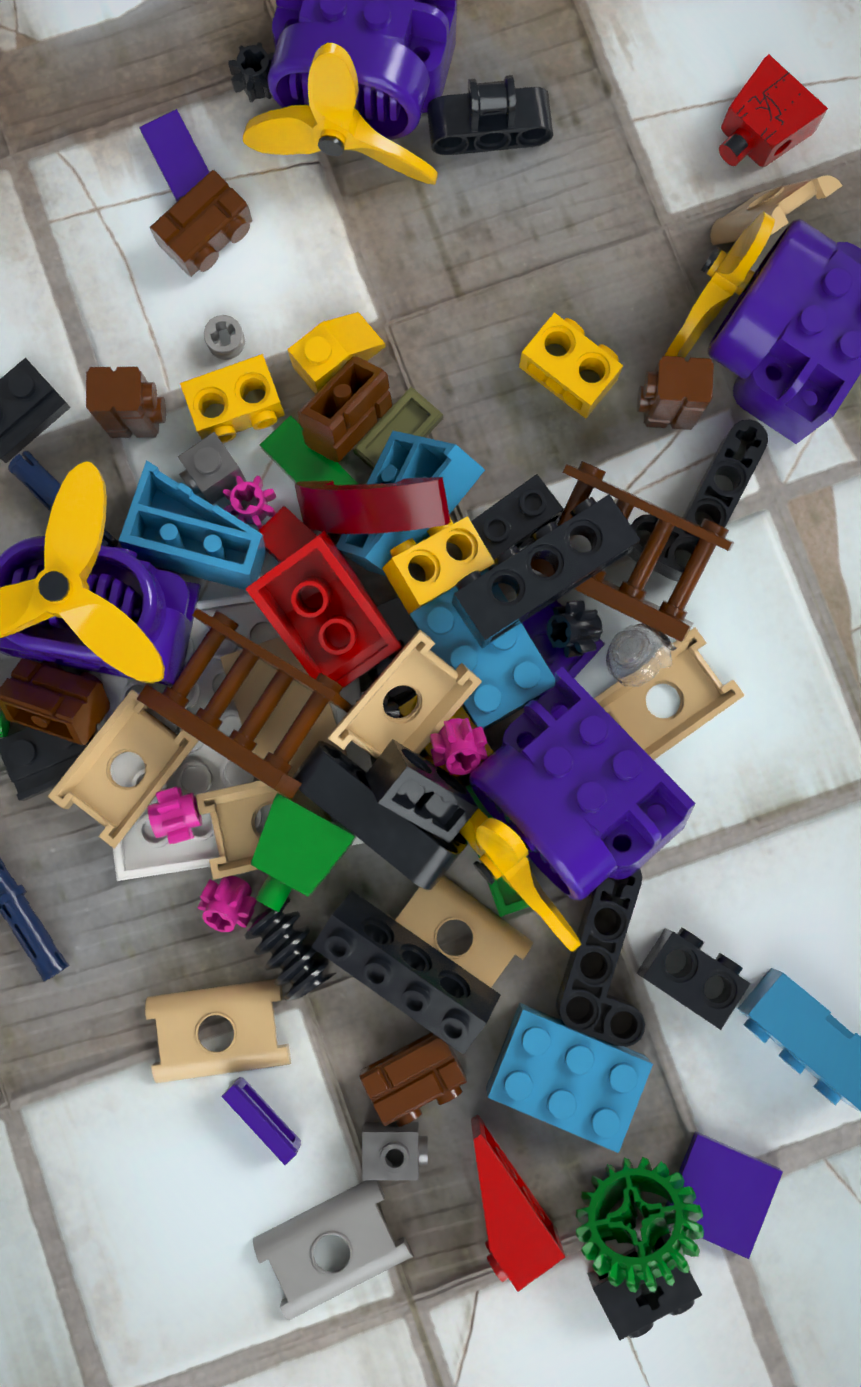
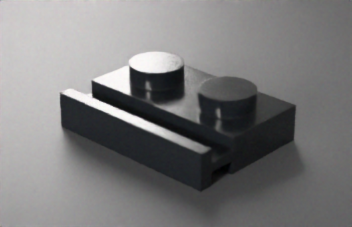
(26, 408)
(37, 760)

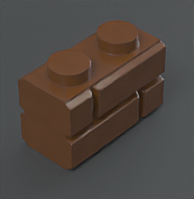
(202, 224)
(676, 392)
(124, 402)
(345, 409)
(54, 700)
(413, 1078)

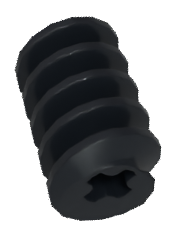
(288, 951)

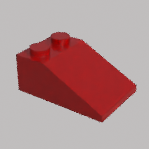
(324, 613)
(519, 1232)

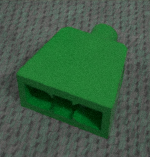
(296, 851)

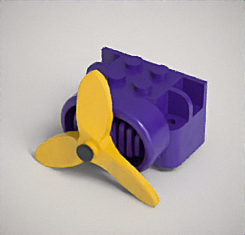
(355, 78)
(791, 328)
(92, 602)
(572, 800)

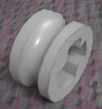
(211, 334)

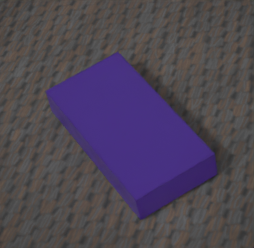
(174, 153)
(262, 1120)

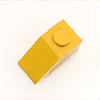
(331, 346)

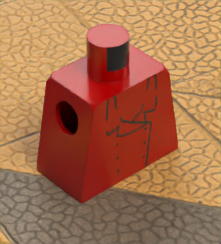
(769, 116)

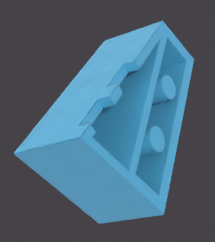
(411, 458)
(189, 534)
(807, 1035)

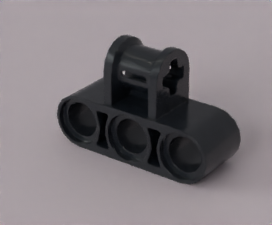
(490, 118)

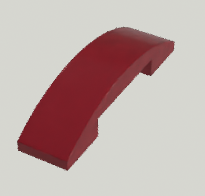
(373, 507)

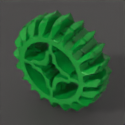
(621, 1223)

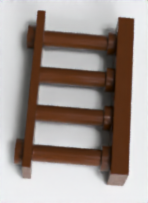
(630, 596)
(238, 746)

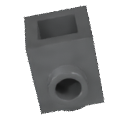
(209, 468)
(392, 1151)

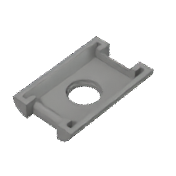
(348, 1215)

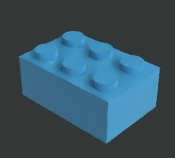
(508, 666)
(568, 1078)

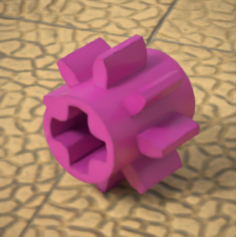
(246, 491)
(458, 746)
(174, 815)
(227, 903)

